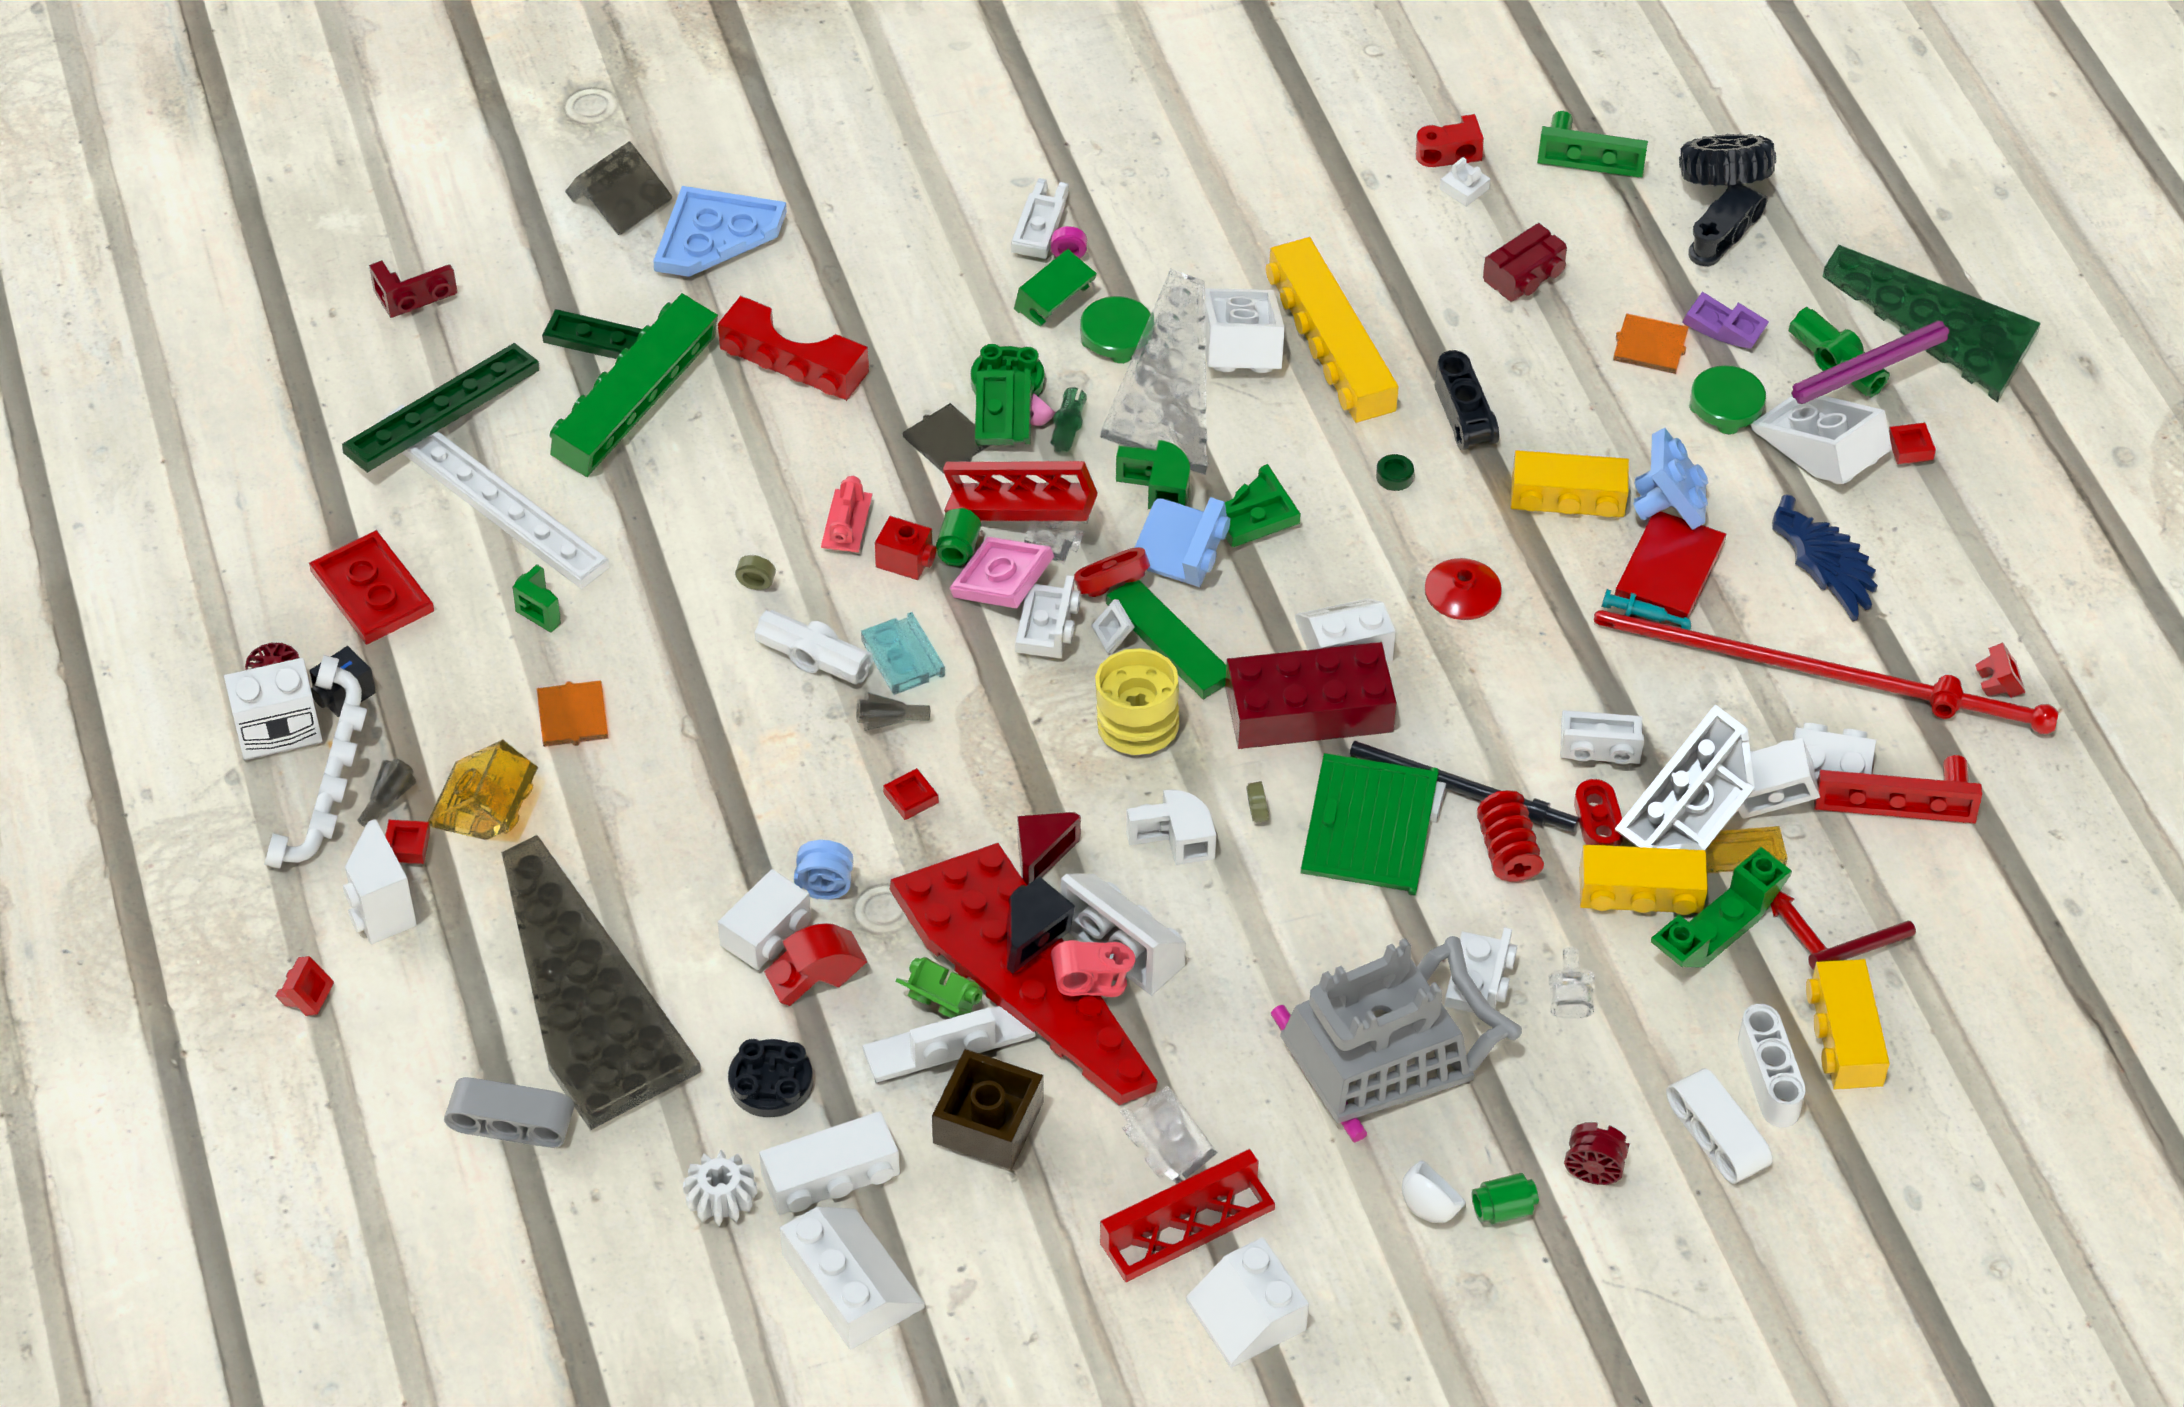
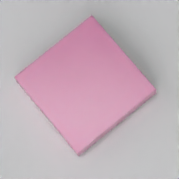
(1002, 572)

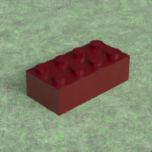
(1310, 695)

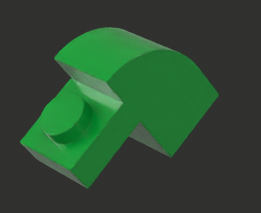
(1162, 470)

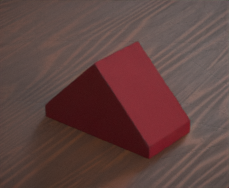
(1045, 841)

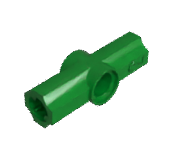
(1834, 347)

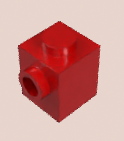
(904, 548)

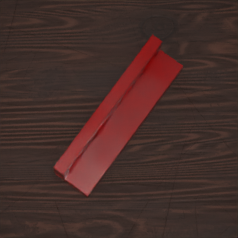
(1022, 497)
(1179, 1202)

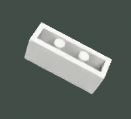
(829, 1163)

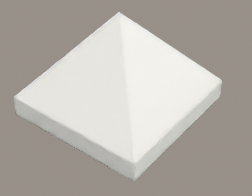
(1113, 626)

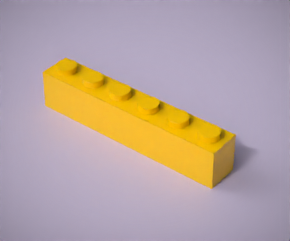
(1332, 330)

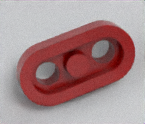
(1101, 575)
(1601, 818)

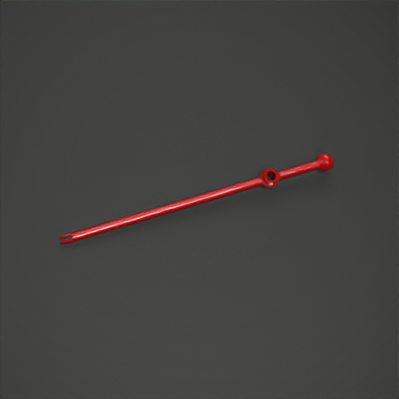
(1945, 694)

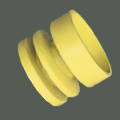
(1137, 701)

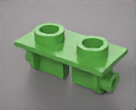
(927, 985)

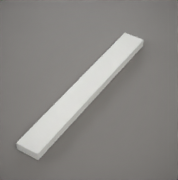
(508, 508)

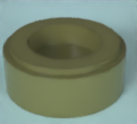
(755, 572)
(1257, 802)

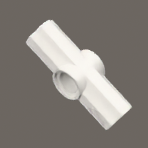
(813, 647)

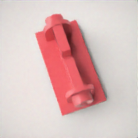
(847, 516)

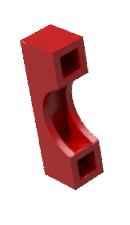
(829, 365)

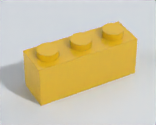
(1569, 483)
(1642, 879)
(1848, 1024)

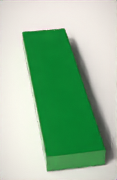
(1171, 638)

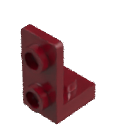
(412, 293)

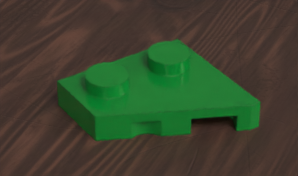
(1260, 509)

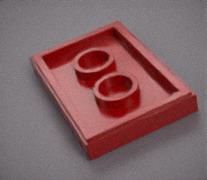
(1671, 564)
(371, 587)

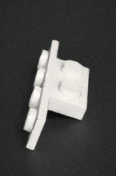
(943, 1042)

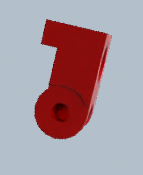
(1448, 144)

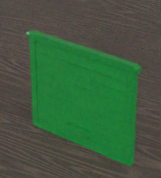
(1369, 822)

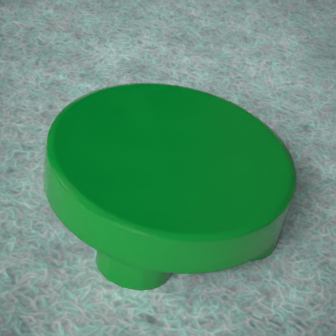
(1113, 327)
(1010, 358)
(1727, 398)

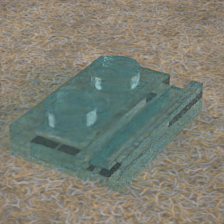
(902, 653)

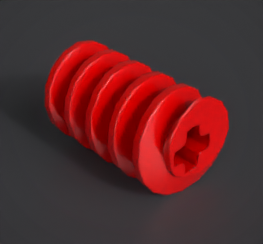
(1509, 836)

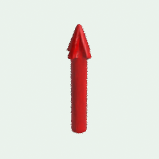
(1783, 906)

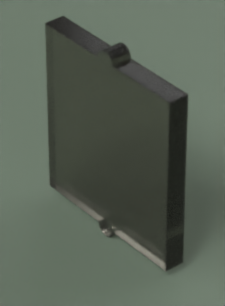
(944, 437)

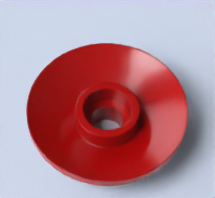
(1463, 589)

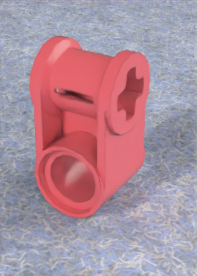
(1089, 970)

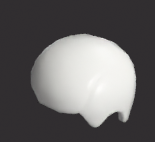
(1430, 1194)

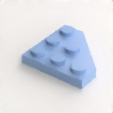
(713, 228)

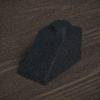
(1035, 921)

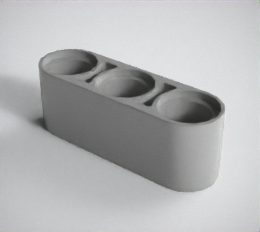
(509, 1112)

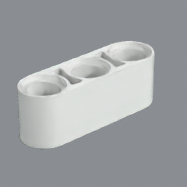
(1768, 1081)
(1719, 1126)

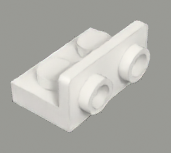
(1485, 964)

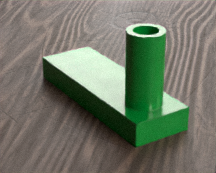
(1590, 150)

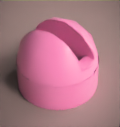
(1040, 411)

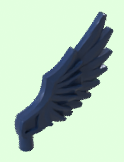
(1827, 556)

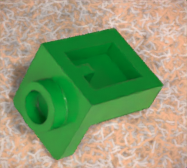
(536, 601)

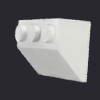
(1108, 916)
(848, 1273)

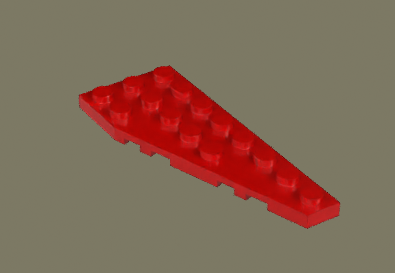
(963, 915)

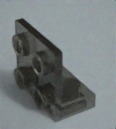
(621, 188)

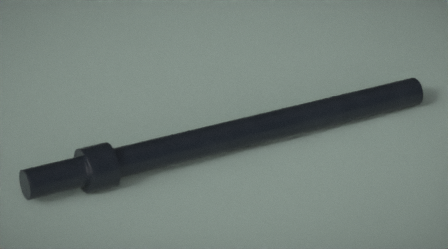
(1539, 810)

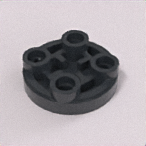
(770, 1077)

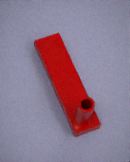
(1906, 797)

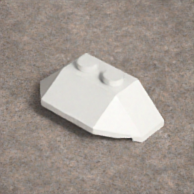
(1695, 789)

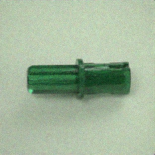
(1068, 419)

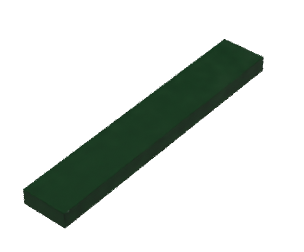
(440, 407)

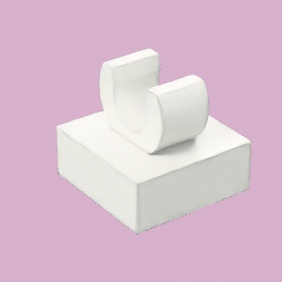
(1464, 182)

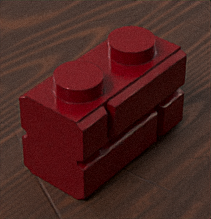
(1525, 262)

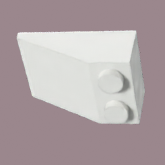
(1243, 330)
(1827, 436)

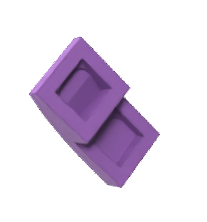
(1734, 327)

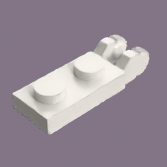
(1039, 220)

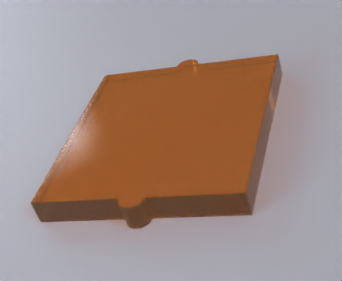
(1650, 343)
(572, 713)

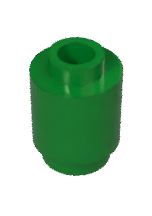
(958, 536)
(1505, 1198)

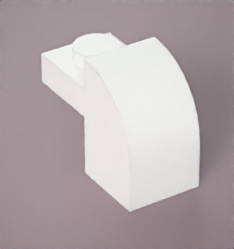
(1179, 819)

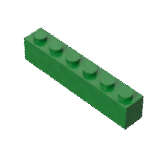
(632, 384)

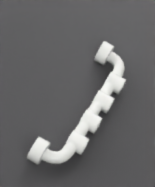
(332, 786)

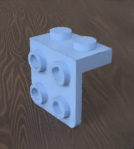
(1183, 539)

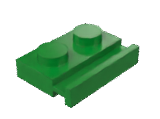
(1003, 407)

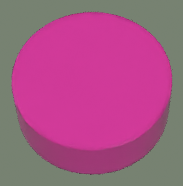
(1069, 238)

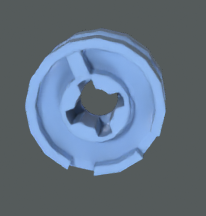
(824, 869)

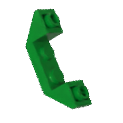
(1728, 917)

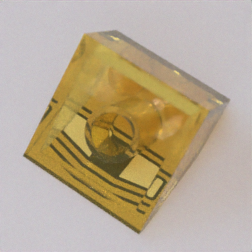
(484, 792)

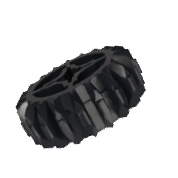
(1727, 159)

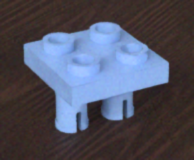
(1672, 482)

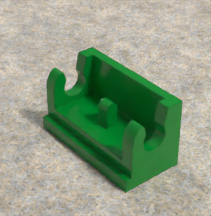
(1053, 286)

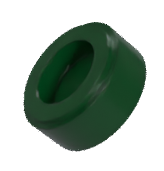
(1395, 472)

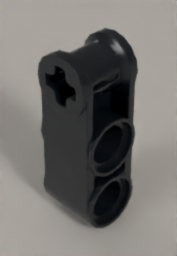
(1725, 223)
(1464, 401)

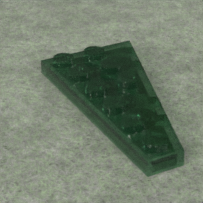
(1981, 339)

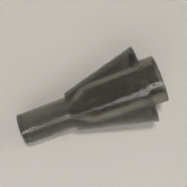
(880, 711)
(391, 783)

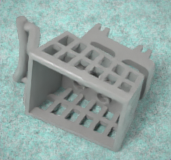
(1343, 1041)

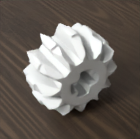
(720, 1187)

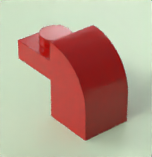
(812, 955)

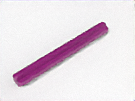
(1870, 362)

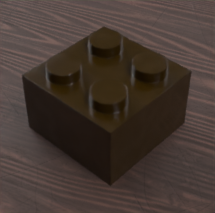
(988, 1109)

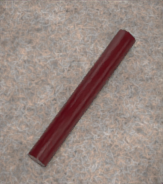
(1864, 944)

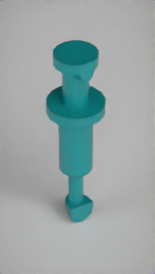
(1642, 609)

